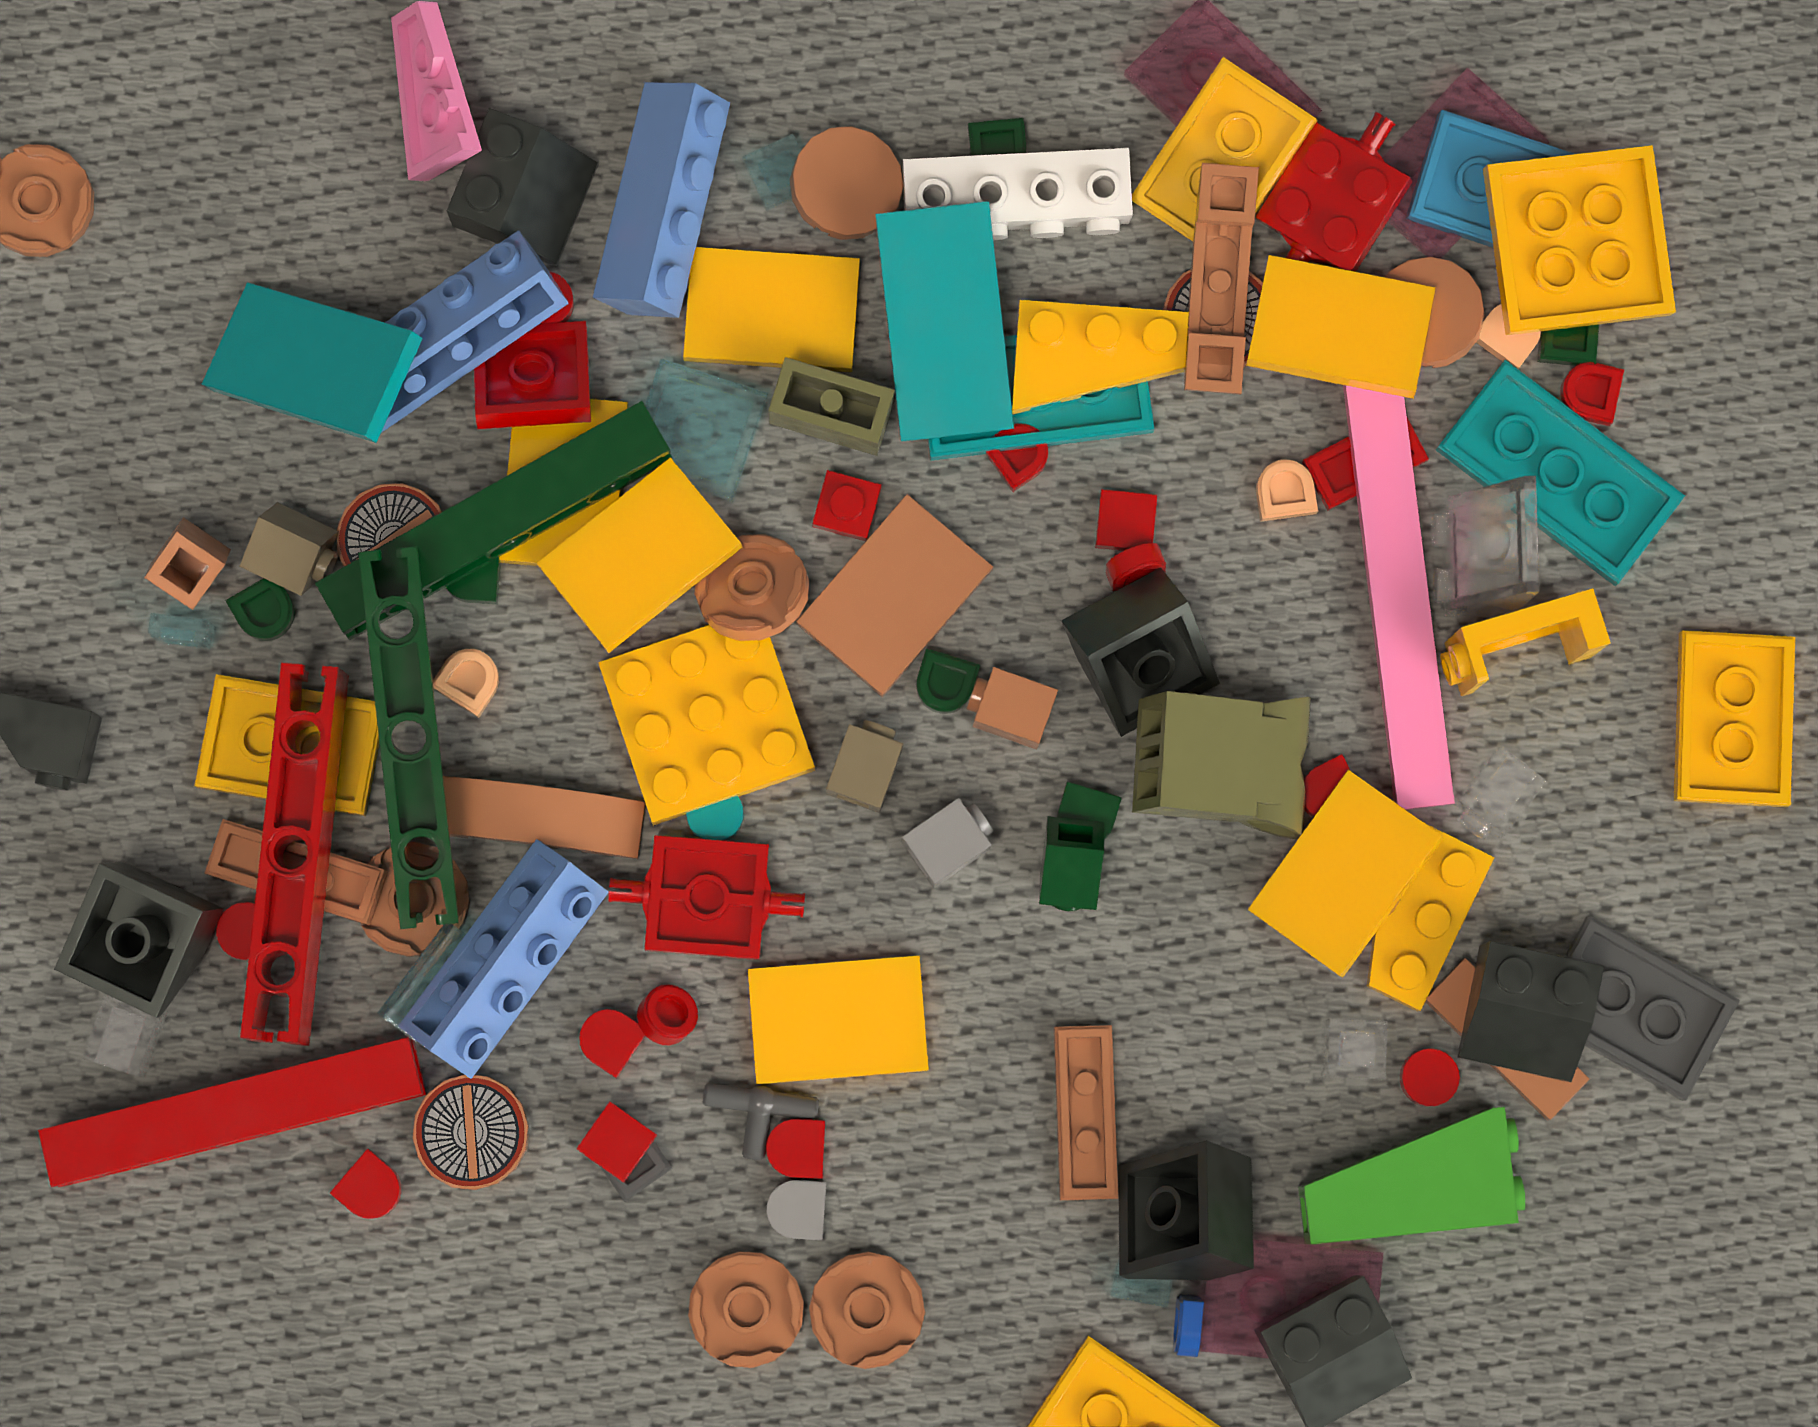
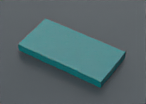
(944, 321)
(312, 361)
(1089, 418)
(1587, 486)

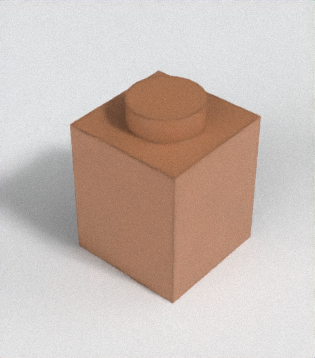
(187, 563)
(1012, 707)

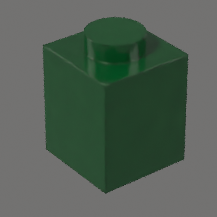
(1071, 863)

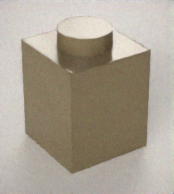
(290, 549)
(865, 765)

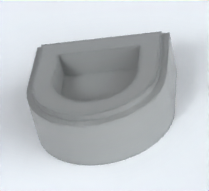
(798, 1209)

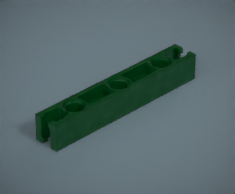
(505, 514)
(412, 779)

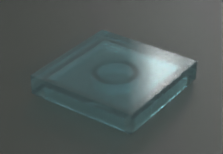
(706, 425)

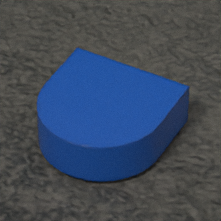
(1187, 1325)

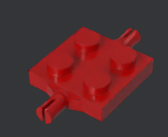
(1335, 196)
(706, 897)

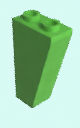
(1425, 1185)

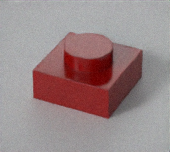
(846, 505)

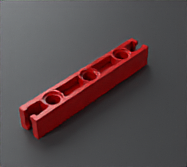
(292, 900)
(232, 1112)

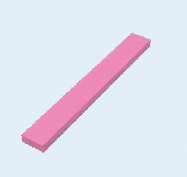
(1399, 599)

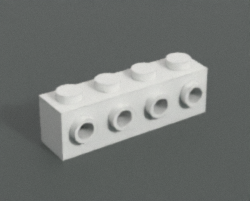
(1029, 189)

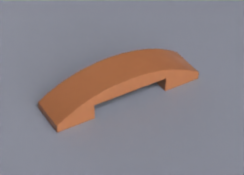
(1220, 278)
(549, 814)

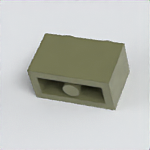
(831, 406)

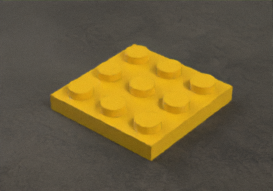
(1579, 240)
(705, 720)

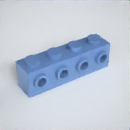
(661, 199)
(474, 318)
(503, 959)

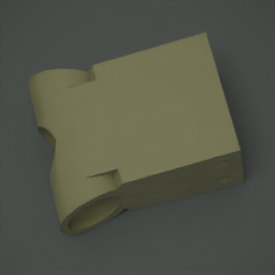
(1222, 760)

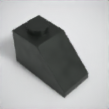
(49, 739)

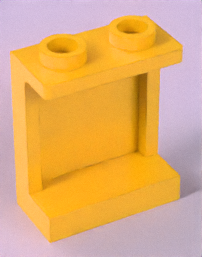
(1572, 616)

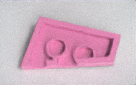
(431, 94)

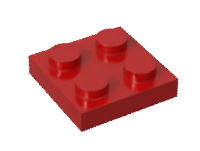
(536, 379)

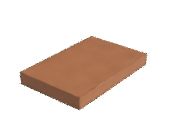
(894, 595)

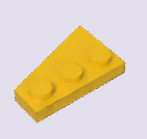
(1092, 348)
(1425, 923)

